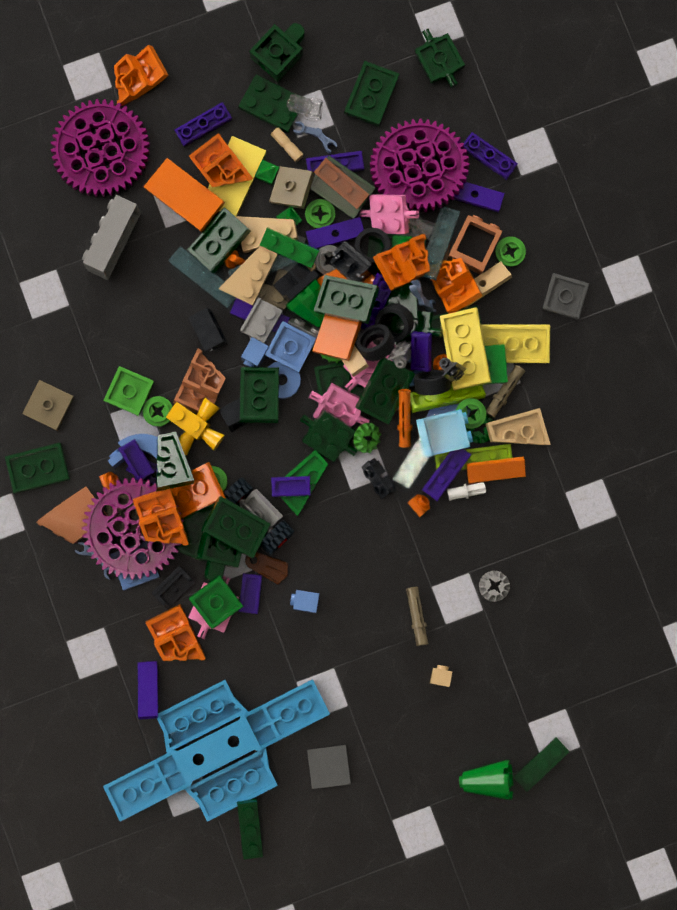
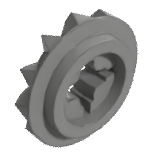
(320, 260)
(494, 595)

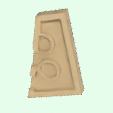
(519, 429)

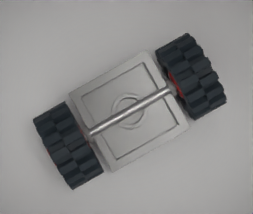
(261, 507)

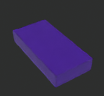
(421, 351)
(136, 459)
(290, 486)
(250, 593)

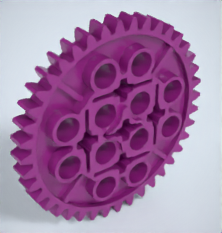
(70, 136)
(434, 139)
(98, 522)

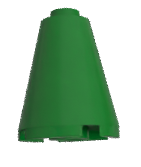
(489, 780)

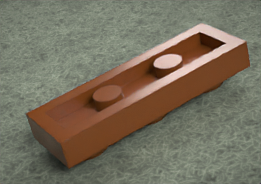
(341, 183)

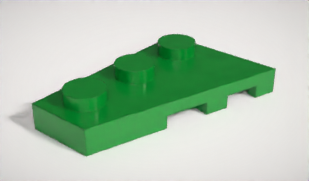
(311, 466)

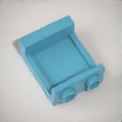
(444, 433)

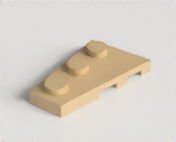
(258, 228)
(250, 276)

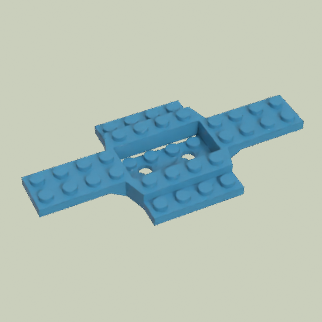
(232, 784)

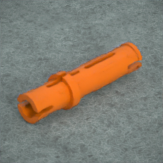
(404, 418)

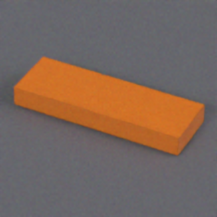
(496, 469)

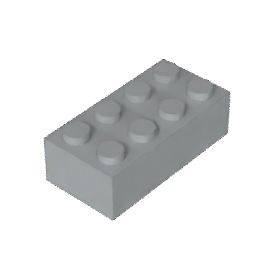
(111, 237)

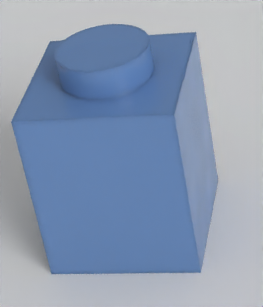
(254, 353)
(305, 601)

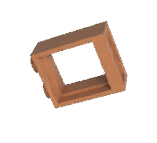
(473, 264)

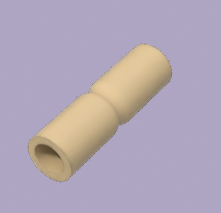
(288, 146)

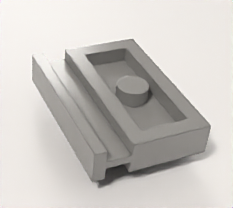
(261, 320)

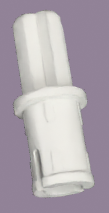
(466, 491)

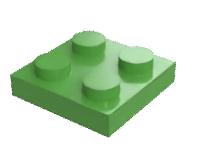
(129, 391)

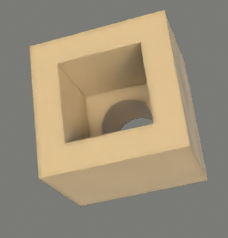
(441, 676)

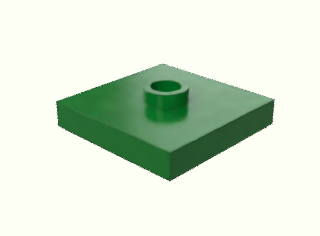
(497, 364)
(215, 602)

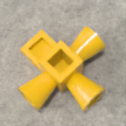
(195, 425)

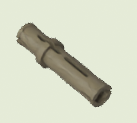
(500, 398)
(417, 616)

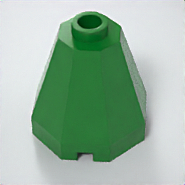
(304, 304)

